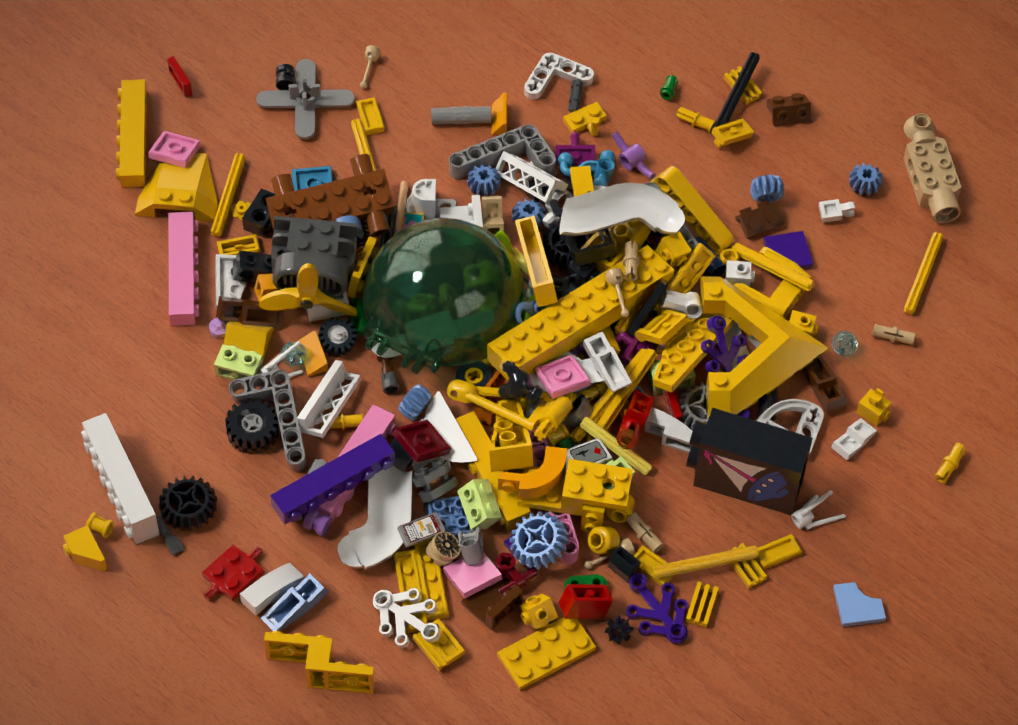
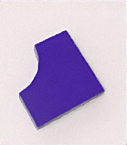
(791, 246)

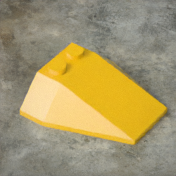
(180, 189)

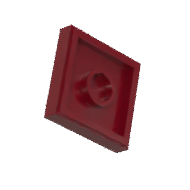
(421, 441)

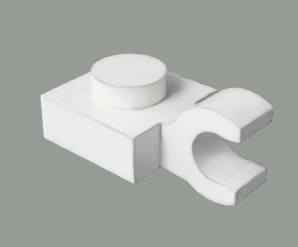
(833, 210)

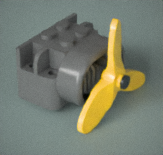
(311, 264)

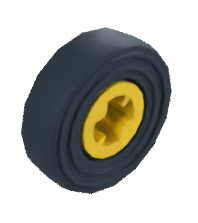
(478, 369)

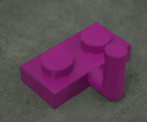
(579, 152)
(633, 347)

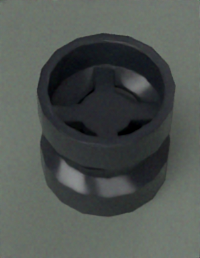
(285, 76)

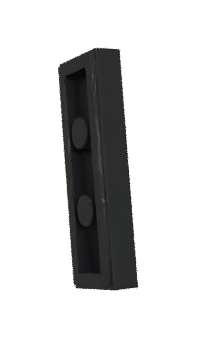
(647, 307)

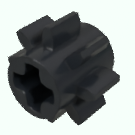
(623, 625)

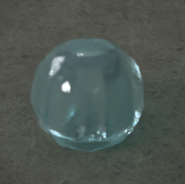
(844, 343)
(296, 357)

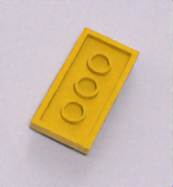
(546, 651)

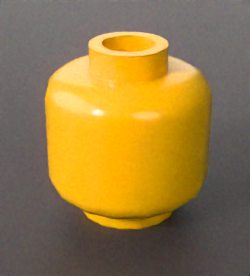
(621, 515)
(603, 540)

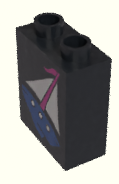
(749, 460)

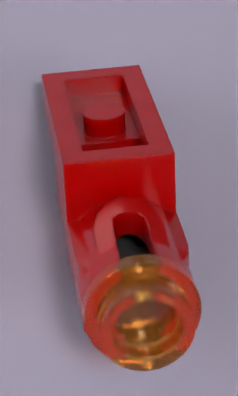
(634, 419)

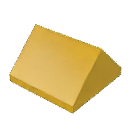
(248, 337)

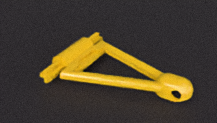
(547, 415)

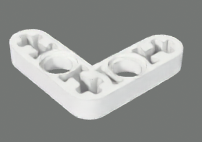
(555, 68)

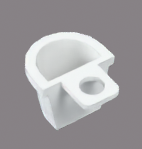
(424, 199)

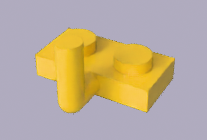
(585, 118)

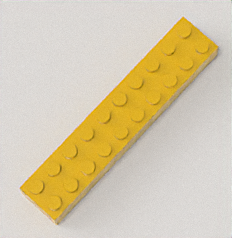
(577, 316)

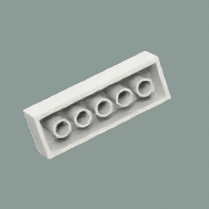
(119, 479)

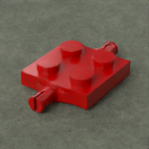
(232, 572)

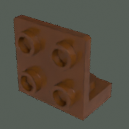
(491, 606)

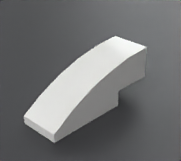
(606, 362)
(673, 432)
(270, 588)

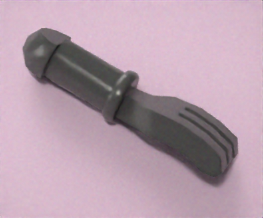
(171, 541)

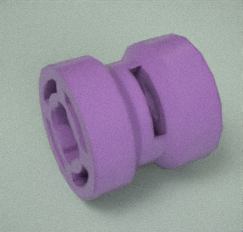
(317, 522)

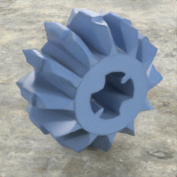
(866, 179)
(484, 180)
(767, 188)
(528, 209)
(415, 402)

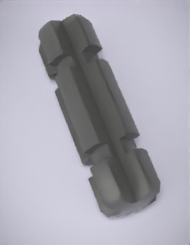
(575, 95)

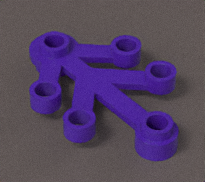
(716, 325)
(658, 611)

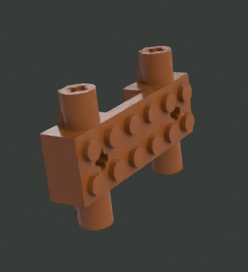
(338, 197)

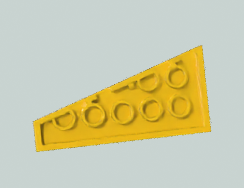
(685, 352)

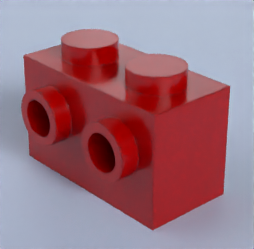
(585, 601)

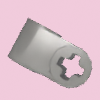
(471, 546)

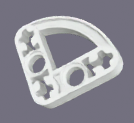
(800, 406)

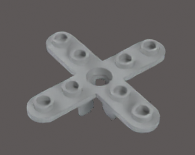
(305, 108)

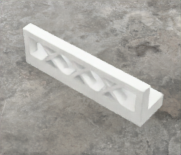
(533, 171)
(322, 400)

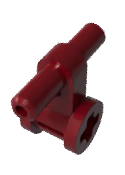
(506, 565)

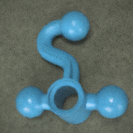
(600, 170)

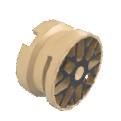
(442, 549)

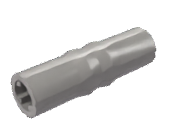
(461, 115)

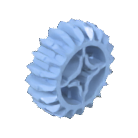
(536, 551)

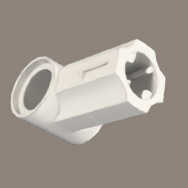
(686, 303)

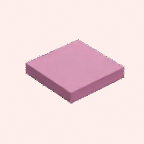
(174, 149)
(562, 376)
(472, 578)

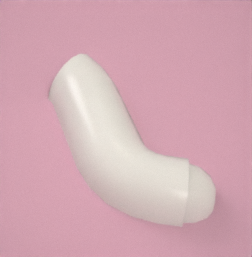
(619, 205)
(387, 509)

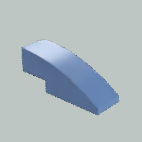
(294, 603)

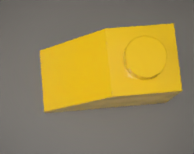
(84, 549)

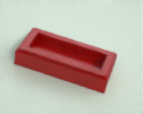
(179, 76)
(672, 404)

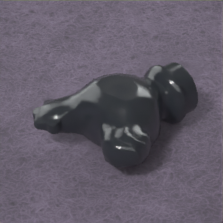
(519, 384)

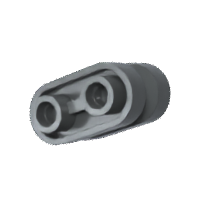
(425, 476)

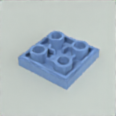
(451, 514)

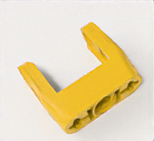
(786, 294)

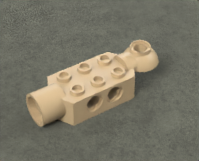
(931, 169)

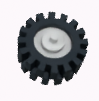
(337, 336)

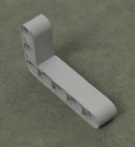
(517, 142)
(283, 411)

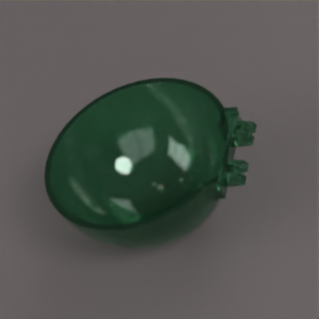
(441, 294)

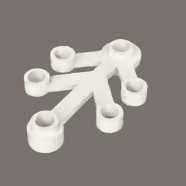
(405, 614)

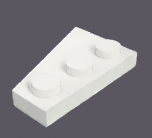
(224, 282)

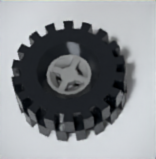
(248, 416)

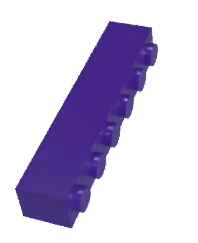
(332, 479)

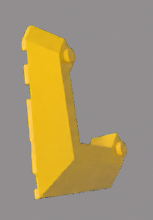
(780, 353)

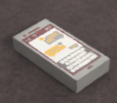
(420, 529)

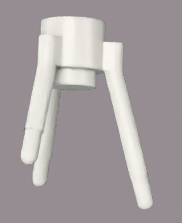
(271, 366)
(804, 515)

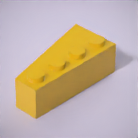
(510, 442)

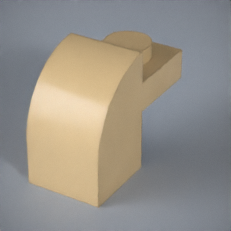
(492, 214)

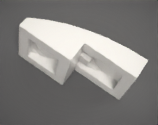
(854, 439)

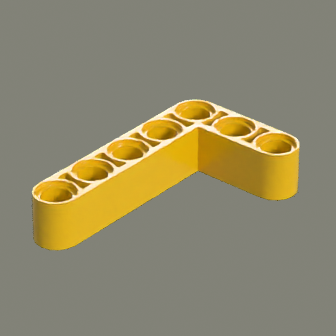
(695, 209)

